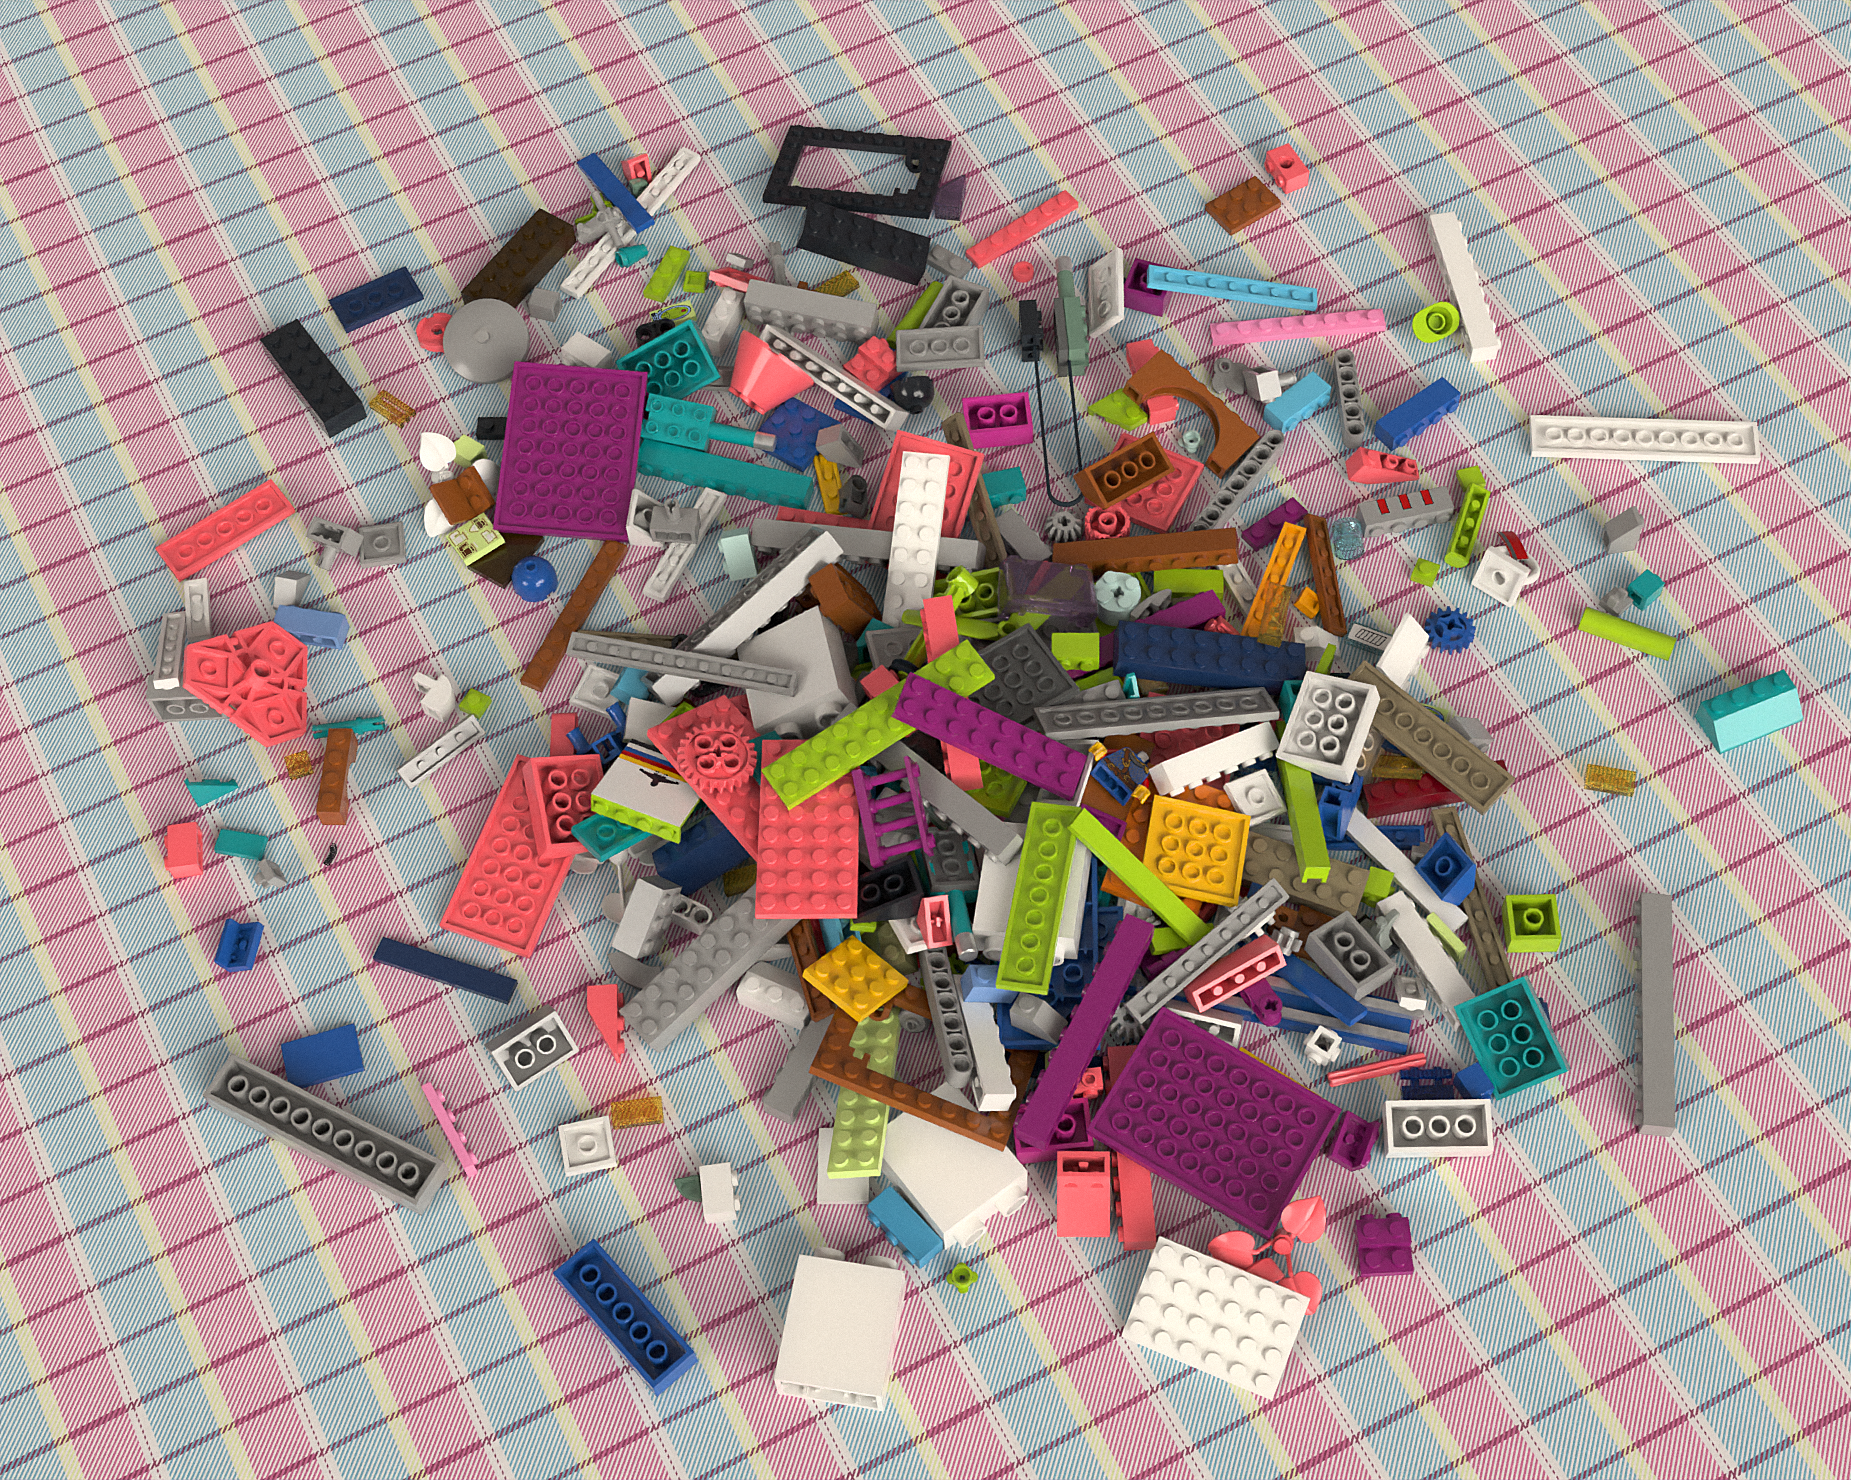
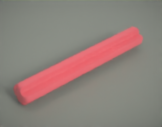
(1376, 1069)

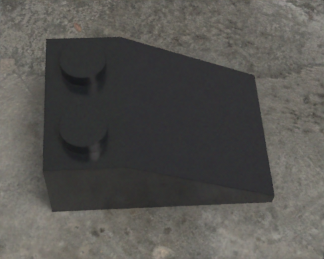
(890, 892)

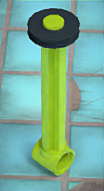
(960, 585)

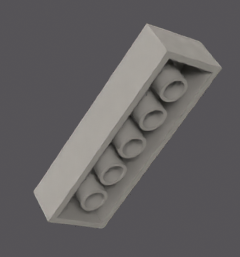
(811, 312)

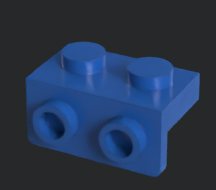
(238, 945)

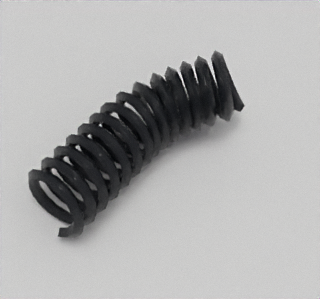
(333, 850)

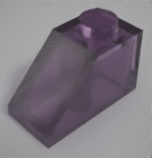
(950, 199)

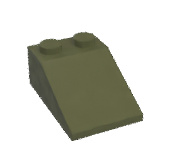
(888, 947)

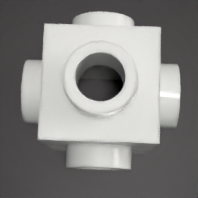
(1326, 1038)

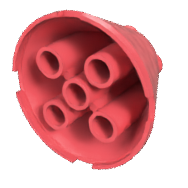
(763, 376)

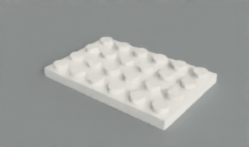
(1216, 1317)

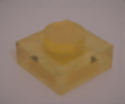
(299, 765)

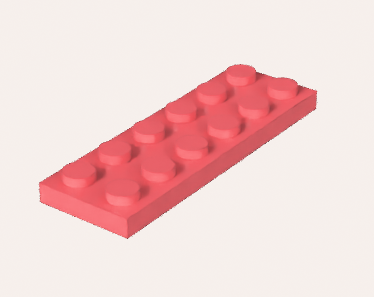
(225, 530)

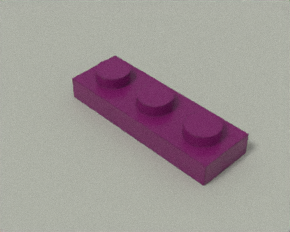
(1271, 525)

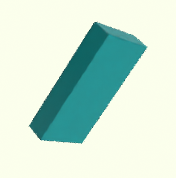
(241, 844)

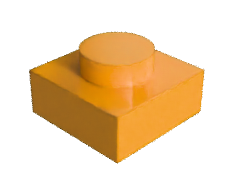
(1307, 602)

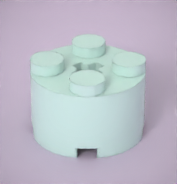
(1117, 597)

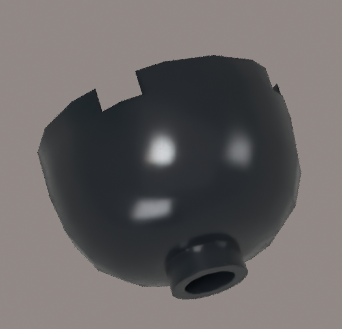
(913, 394)

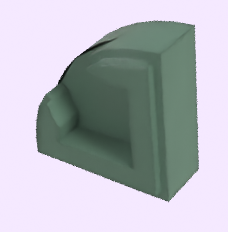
(637, 186)
(690, 1187)

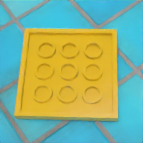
(1197, 849)

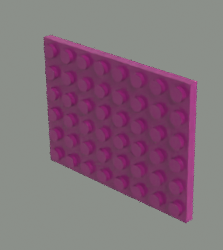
(570, 451)
(1214, 1122)

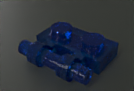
(1426, 1092)

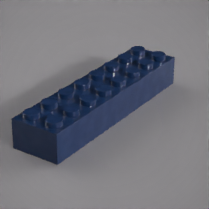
(1204, 658)

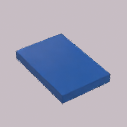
(323, 1057)

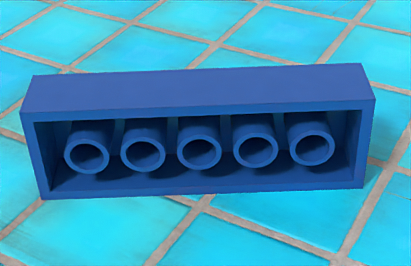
(625, 1317)

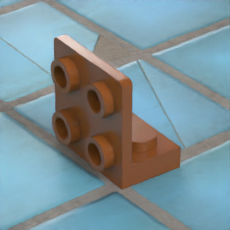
(463, 496)

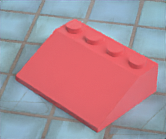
(560, 798)

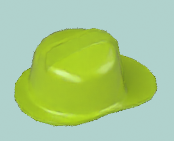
(1435, 322)

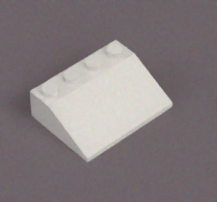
(1329, 725)

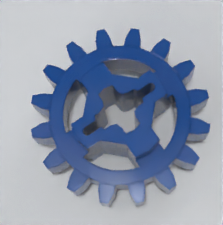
(1449, 630)

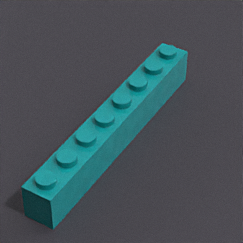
(725, 475)

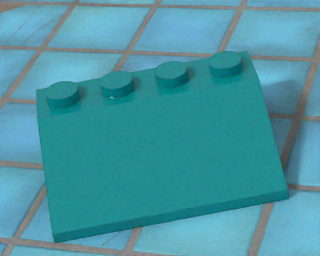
(675, 362)
(1512, 1037)

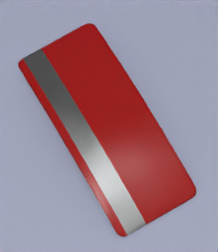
(1513, 545)

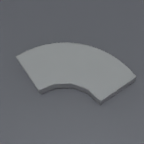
(632, 970)

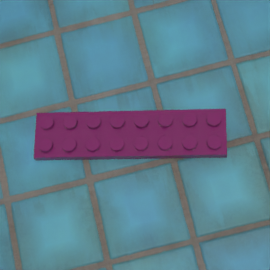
(989, 736)

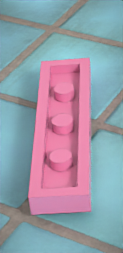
(455, 1137)

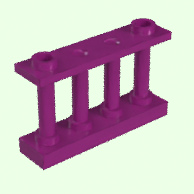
(868, 807)

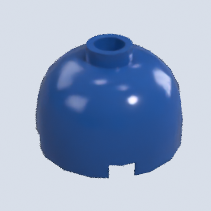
(534, 579)

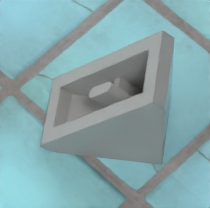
(290, 588)

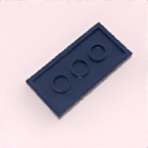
(376, 299)

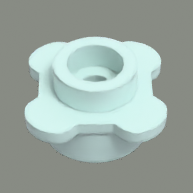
(1191, 436)

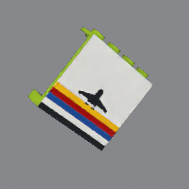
(645, 792)

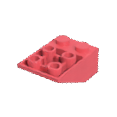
(1083, 1194)

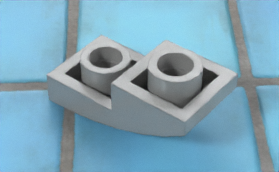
(1158, 601)

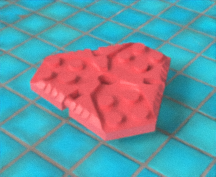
(253, 680)

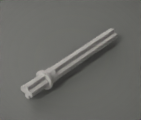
(777, 262)

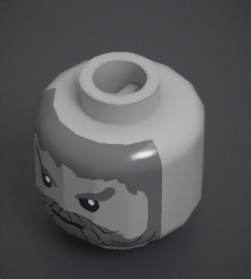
(912, 1022)

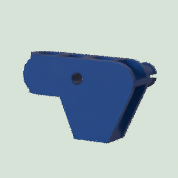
(612, 741)
(1337, 804)

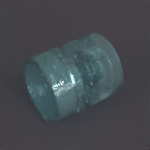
(1348, 538)

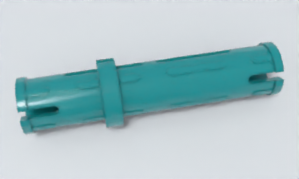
(359, 725)

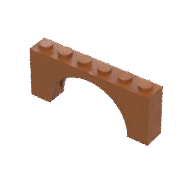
(1166, 377)

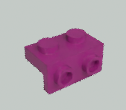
(1353, 1141)

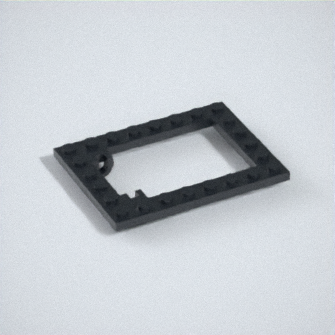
(917, 203)

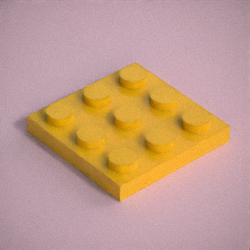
(855, 978)

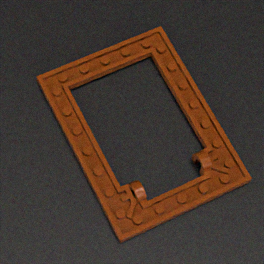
(838, 1065)

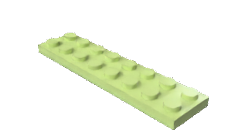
(859, 1120)

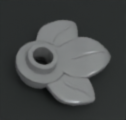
(1231, 378)

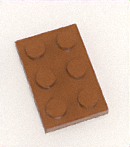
(1242, 205)

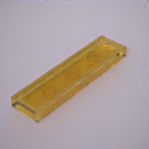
(1274, 614)

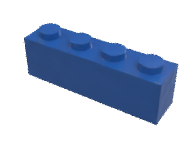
(1417, 414)

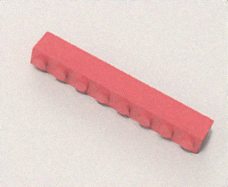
(1132, 1179)

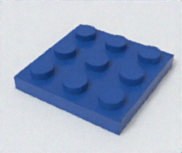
(796, 432)

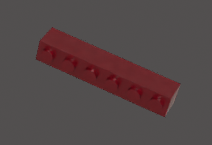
(1407, 795)

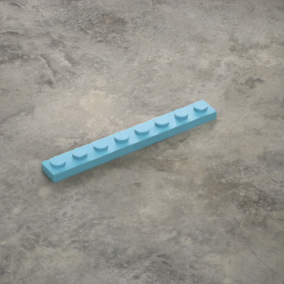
(1231, 288)

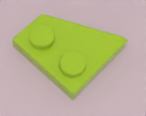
(1119, 410)

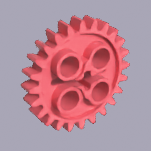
(716, 757)

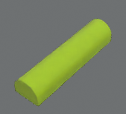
(917, 313)
(1467, 526)
(1627, 633)

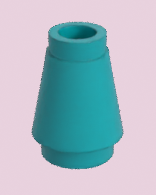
(630, 255)

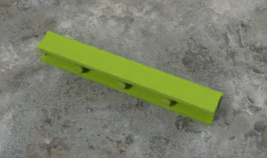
(1303, 817)

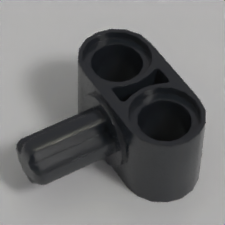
(653, 330)

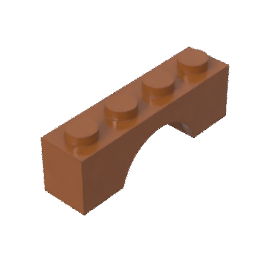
(333, 795)

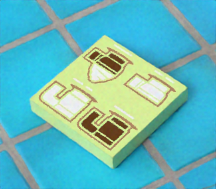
(475, 539)

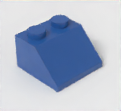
(1448, 870)

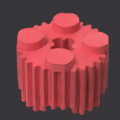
(1106, 523)

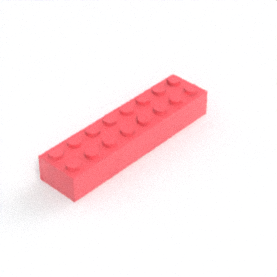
(941, 636)

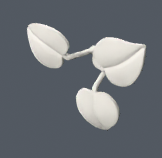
(434, 455)
(615, 903)

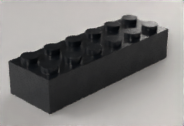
(863, 242)
(313, 378)

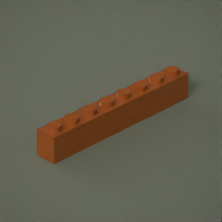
(1152, 551)

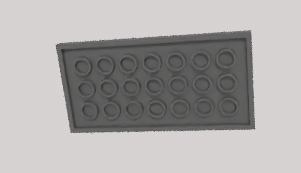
(1024, 679)

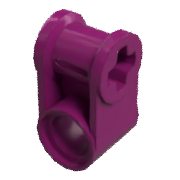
(1263, 1002)

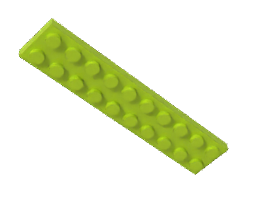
(867, 729)

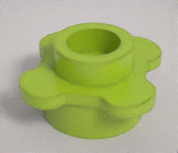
(962, 1270)

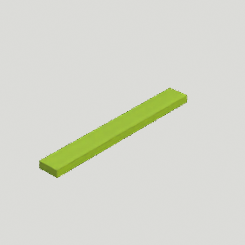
(1138, 877)

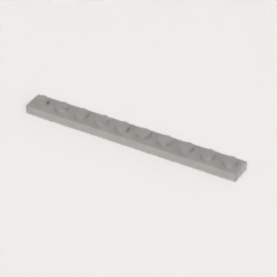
(683, 664)

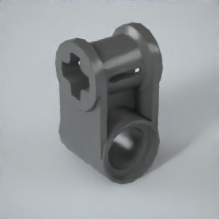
(854, 497)

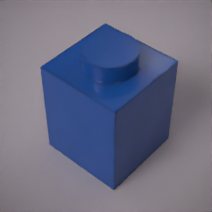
(1473, 1083)

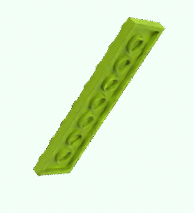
(1038, 900)

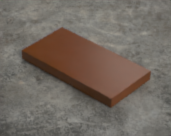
(1096, 795)

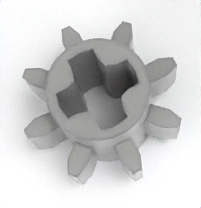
(1287, 940)

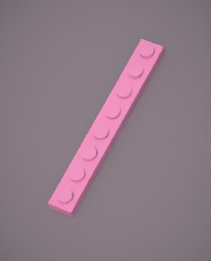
(1297, 327)

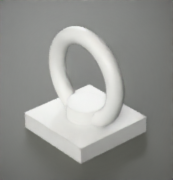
(1503, 576)

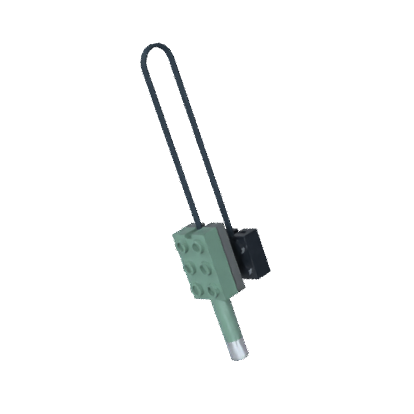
(1070, 345)

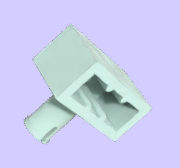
(739, 554)

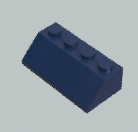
(700, 857)

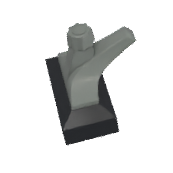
(1380, 930)

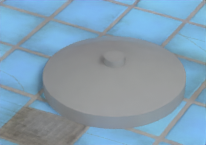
(486, 341)

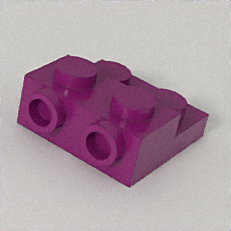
(1383, 1245)

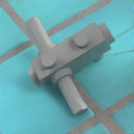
(604, 221)

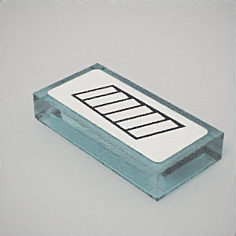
(1367, 638)

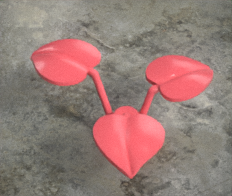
(1299, 1218)

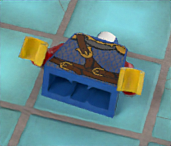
(1121, 772)

